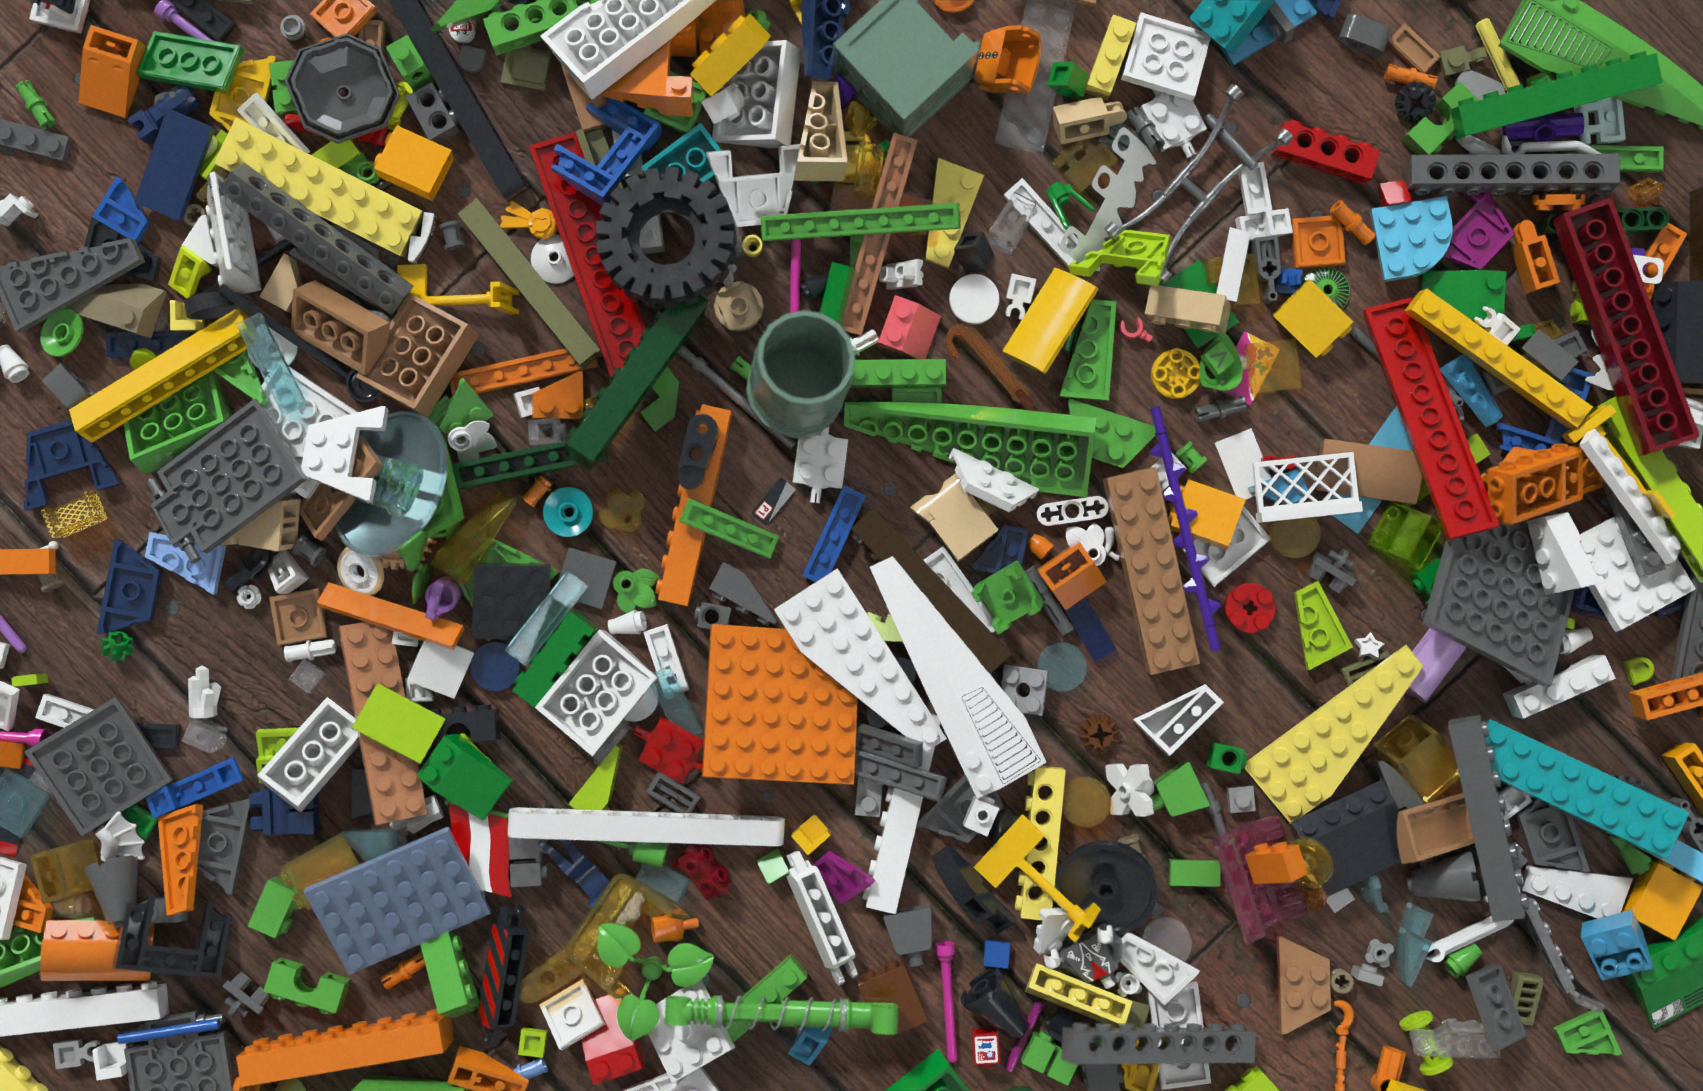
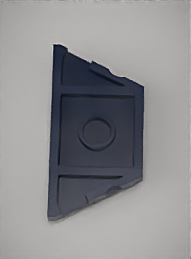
(129, 589)

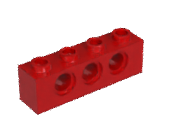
(1364, 153)

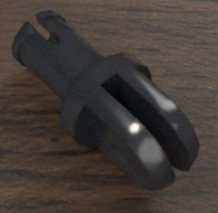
(250, 567)

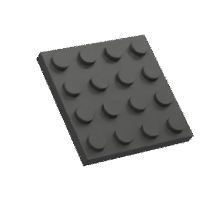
(99, 765)

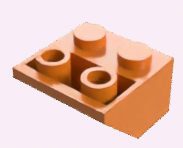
(1072, 575)

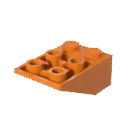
(109, 71)

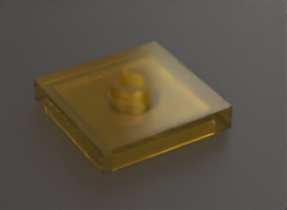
(1273, 366)

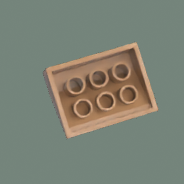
(420, 355)

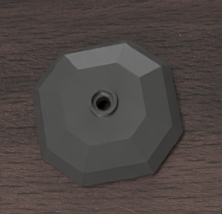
(335, 66)

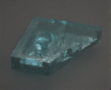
(1372, 894)

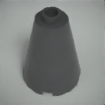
(1446, 879)
(114, 886)

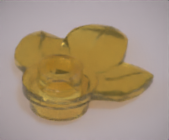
(620, 507)

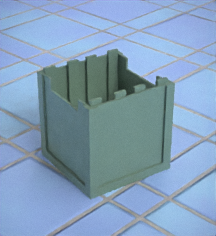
(903, 64)

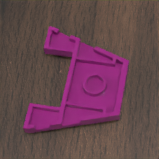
(1478, 234)

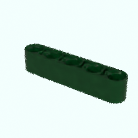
(1638, 216)

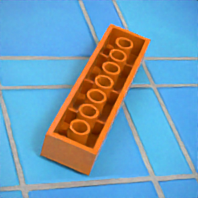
(344, 1048)

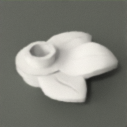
(475, 440)
(1090, 540)

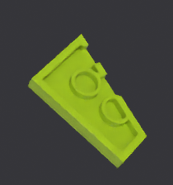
(1319, 626)

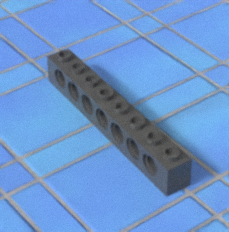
(1602, 166)
(316, 237)
(1239, 1047)

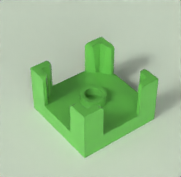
(681, 123)
(1008, 595)

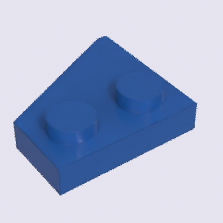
(121, 212)

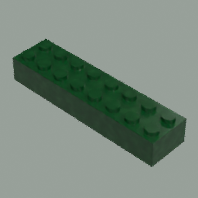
(633, 381)

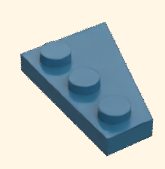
(1470, 386)

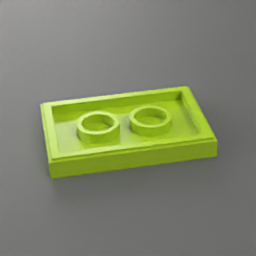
(398, 723)

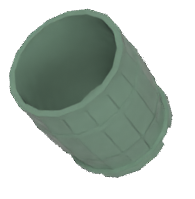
(800, 374)

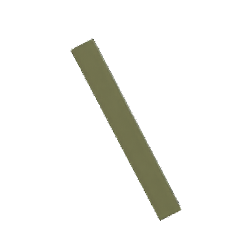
(530, 284)

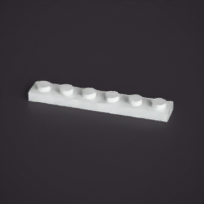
(1630, 496)

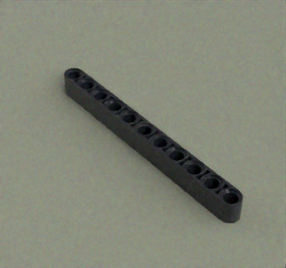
(461, 98)

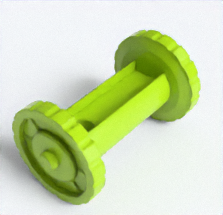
(1420, 1020)

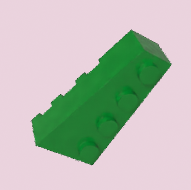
(555, 657)

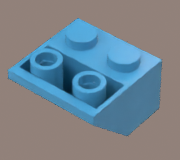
(1616, 945)

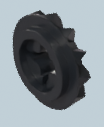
(1413, 90)

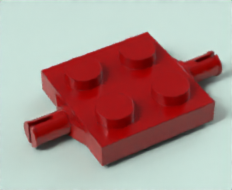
(670, 749)

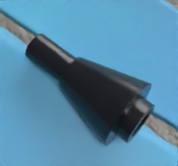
(813, 286)

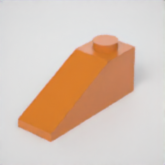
(483, 1073)

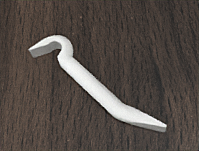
(1572, 145)

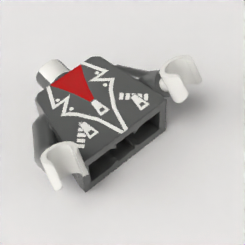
(1091, 956)

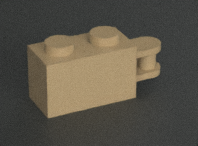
(1086, 119)

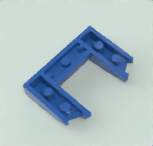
(637, 134)
(1517, 437)

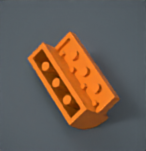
(84, 952)

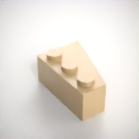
(1188, 309)

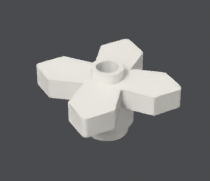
(1132, 789)

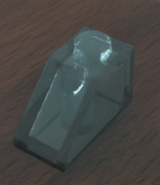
(371, 842)

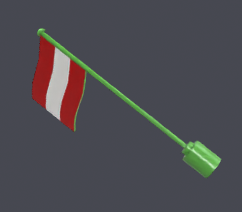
(487, 848)

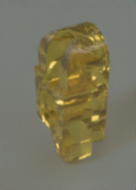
(536, 987)

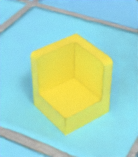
(179, 320)

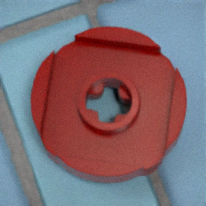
(1241, 596)

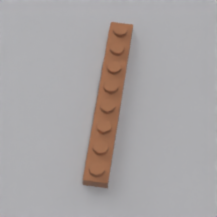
(875, 245)

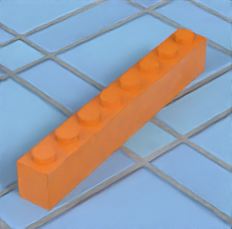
(685, 541)

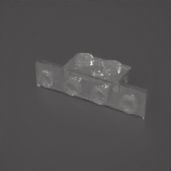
(1454, 1040)

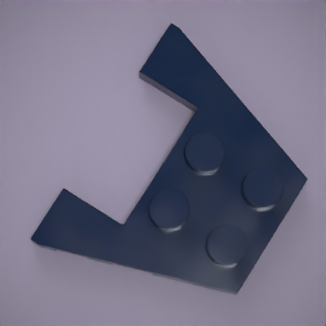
(61, 451)

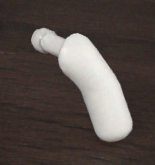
(1108, 543)

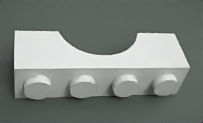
(1571, 682)

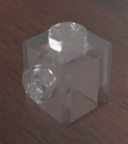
(205, 735)

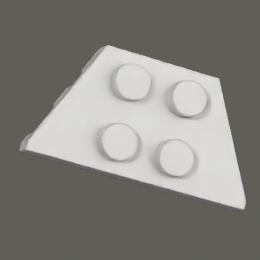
(991, 483)

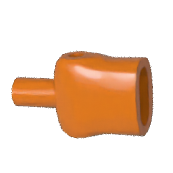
(670, 929)

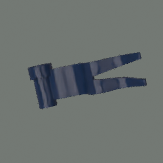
(583, 871)

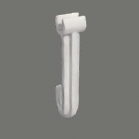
(1465, 937)

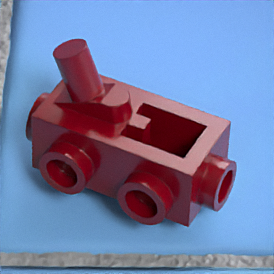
(703, 870)

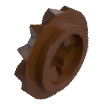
(1107, 725)

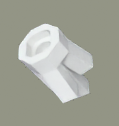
(202, 695)
(415, 824)

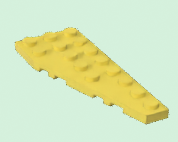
(1320, 750)

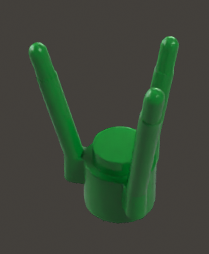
(1059, 197)

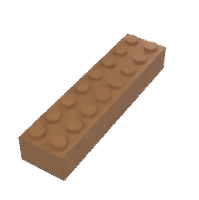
(1151, 570)

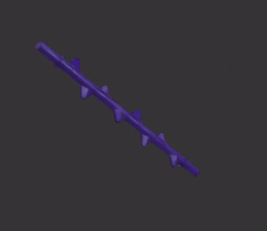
(1185, 539)

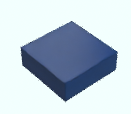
(996, 953)

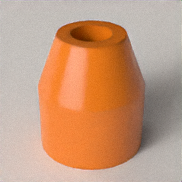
(1040, 546)

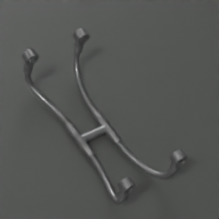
(1233, 94)

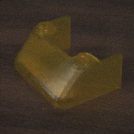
(619, 904)

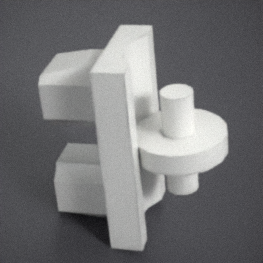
(902, 274)

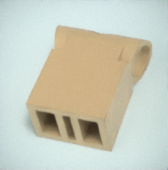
(955, 518)
(273, 529)

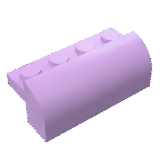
(1438, 657)

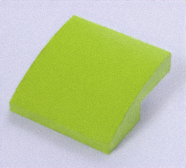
(269, 743)

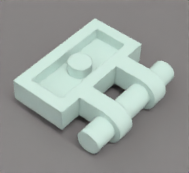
(1608, 121)

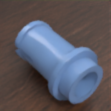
(532, 1068)

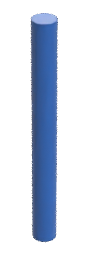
(168, 1031)

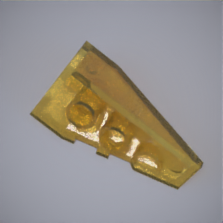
(472, 539)

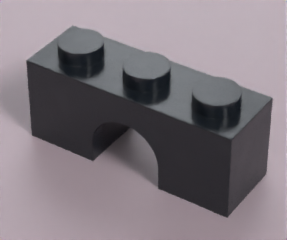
(482, 722)

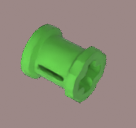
(1190, 457)

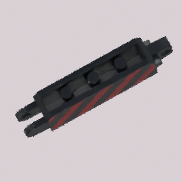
(502, 974)

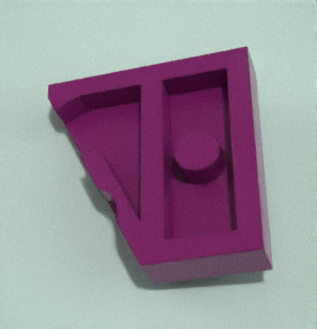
(842, 877)

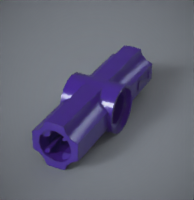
(1555, 126)

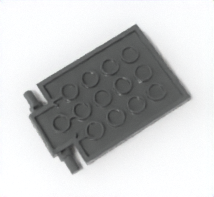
(224, 481)
(180, 1061)

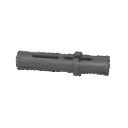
(1050, 604)

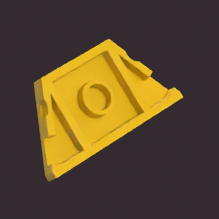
(249, 79)

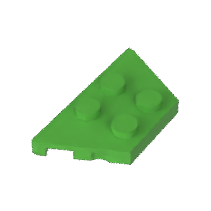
(1116, 436)

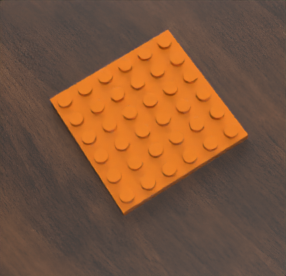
(774, 711)

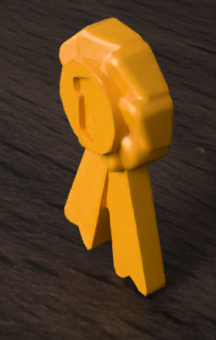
(540, 222)

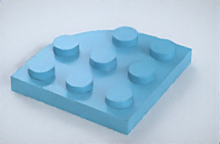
(1411, 236)

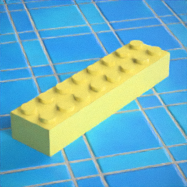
(323, 188)

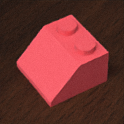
(909, 329)

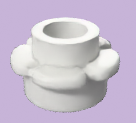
(255, 596)

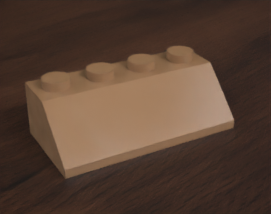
(338, 326)

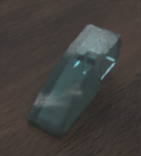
(1411, 943)

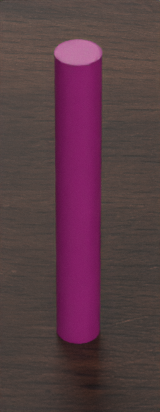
(1022, 1041)

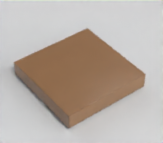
(298, 617)

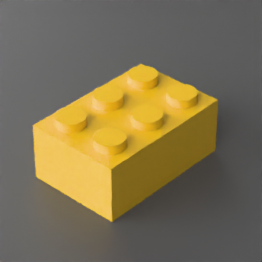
(729, 53)

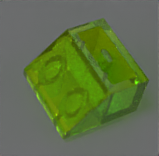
(1405, 535)

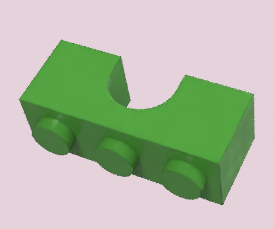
(1427, 137)
(286, 983)

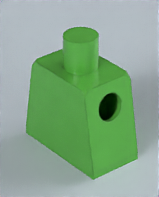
(410, 62)
(1178, 791)

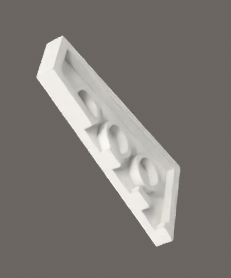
(1585, 892)

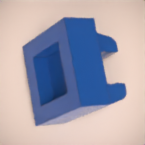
(1288, 281)

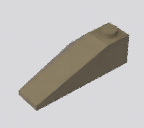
(123, 306)

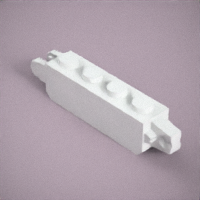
(821, 917)

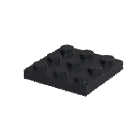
(506, 597)

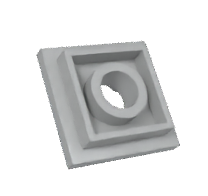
(1036, 679)

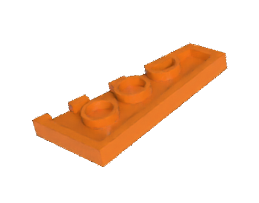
(179, 855)

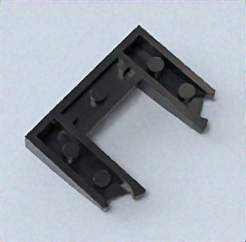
(135, 954)

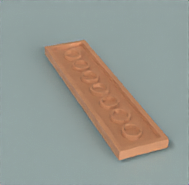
(390, 776)

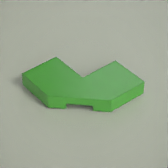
(664, 408)

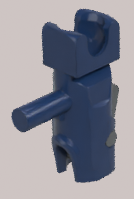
(179, 98)

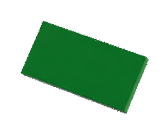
(190, 62)

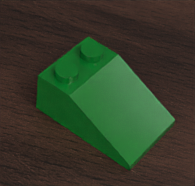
(1468, 290)
(464, 776)

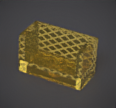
(74, 515)

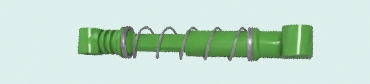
(878, 1017)

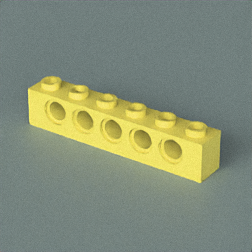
(1055, 779)

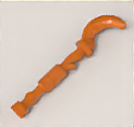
(1342, 1030)

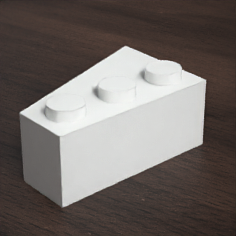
(1560, 554)
(1178, 719)

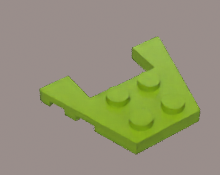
(1133, 249)

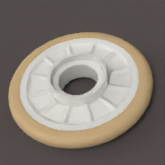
(348, 574)

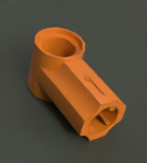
(1389, 1067)

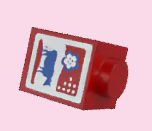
(985, 1047)

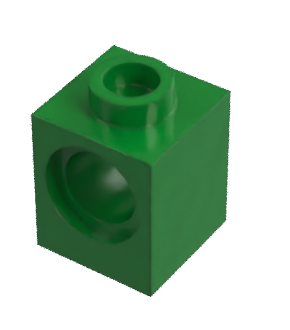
(1068, 79)
(1215, 755)

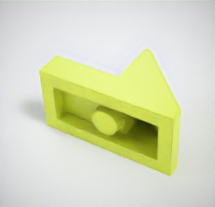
(187, 272)

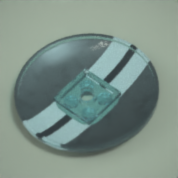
(417, 459)

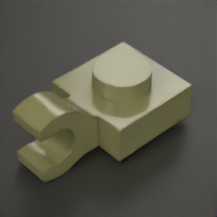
(1456, 60)

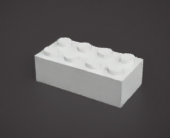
(311, 755)

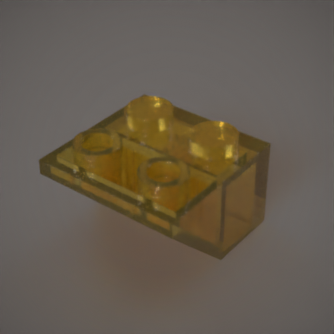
(62, 871)

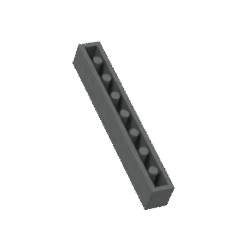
(1487, 819)

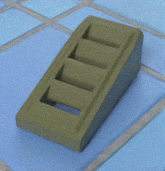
(1534, 991)

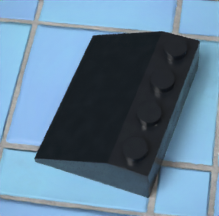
(1680, 318)
(1357, 834)

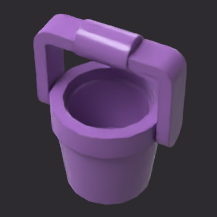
(442, 597)

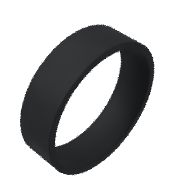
(208, 306)

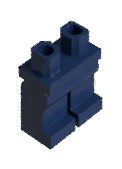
(280, 817)

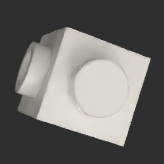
(724, 104)
(981, 814)

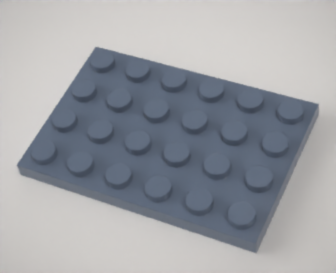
(397, 900)

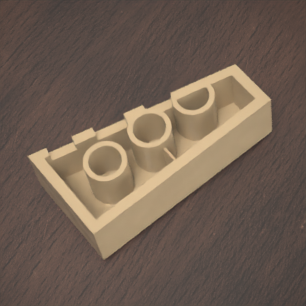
(822, 144)

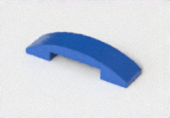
(194, 787)

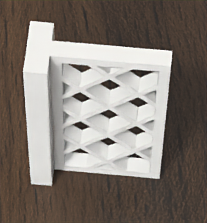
(1308, 509)

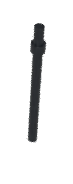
(242, 303)

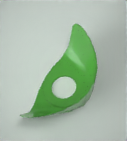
(1233, 373)

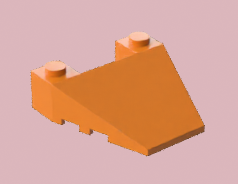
(650, 80)

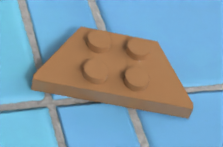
(1302, 985)

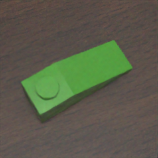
(465, 11)

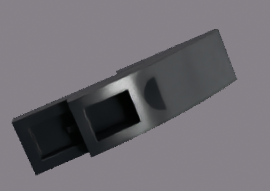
(967, 890)

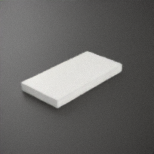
(949, 572)
(1180, 1010)

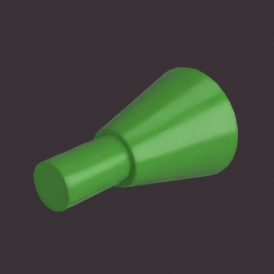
(1635, 859)

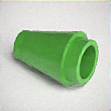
(1462, 960)

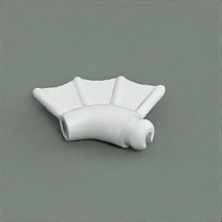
(119, 839)

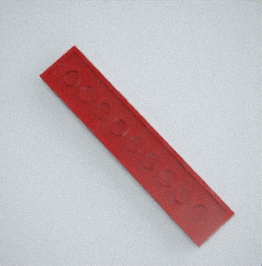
(611, 313)
(1430, 421)

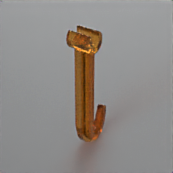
(988, 356)

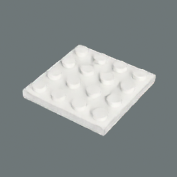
(294, 426)
(1624, 594)

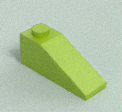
(599, 787)

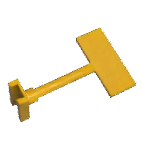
(498, 298)
(1594, 421)
(1011, 853)

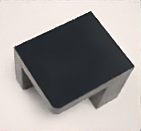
(974, 252)
(1060, 1020)

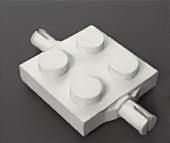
(1174, 121)
(820, 462)

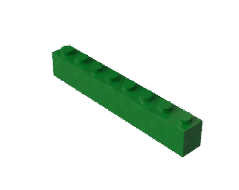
(1557, 95)

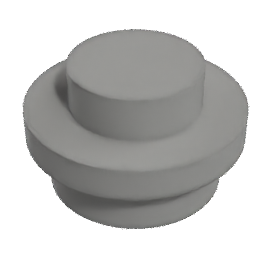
(293, 27)

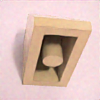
(282, 282)

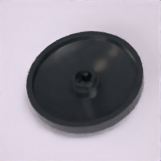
(1113, 879)

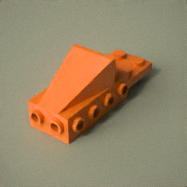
(1540, 481)

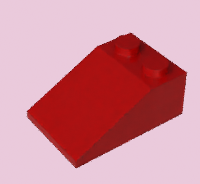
(608, 1049)

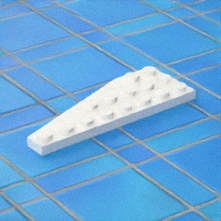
(844, 643)

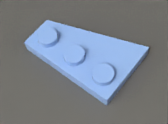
(203, 573)

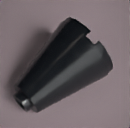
(995, 1003)

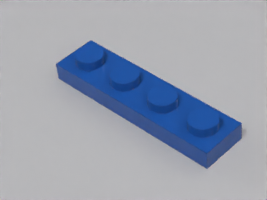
(834, 534)

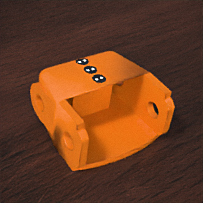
(1008, 60)

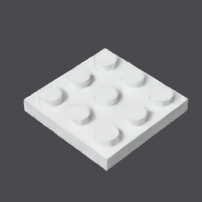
(1166, 57)
(690, 1046)

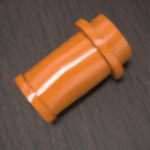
(537, 490)

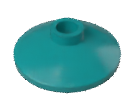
(555, 509)

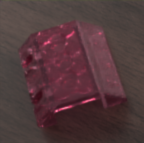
(1254, 904)

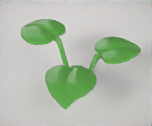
(413, 553)
(686, 961)

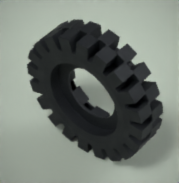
(659, 194)

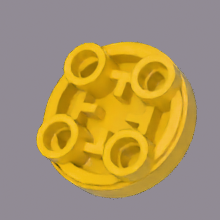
(1175, 374)

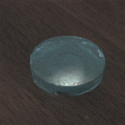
(1065, 666)

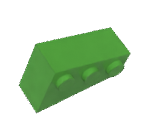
(449, 976)

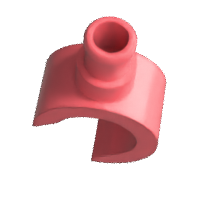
(1140, 333)

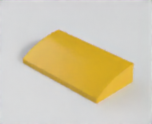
(1050, 320)

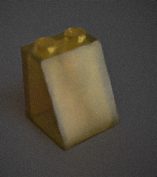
(1419, 757)
(317, 865)

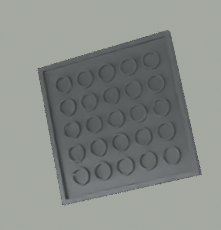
(1495, 602)

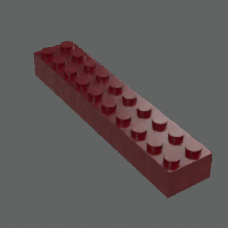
(1625, 327)

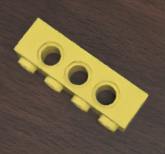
(1078, 996)

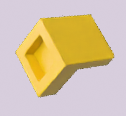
(811, 834)

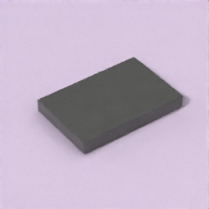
(1496, 1006)

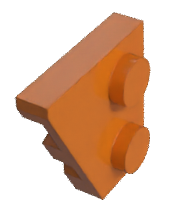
(560, 399)
(30, 911)

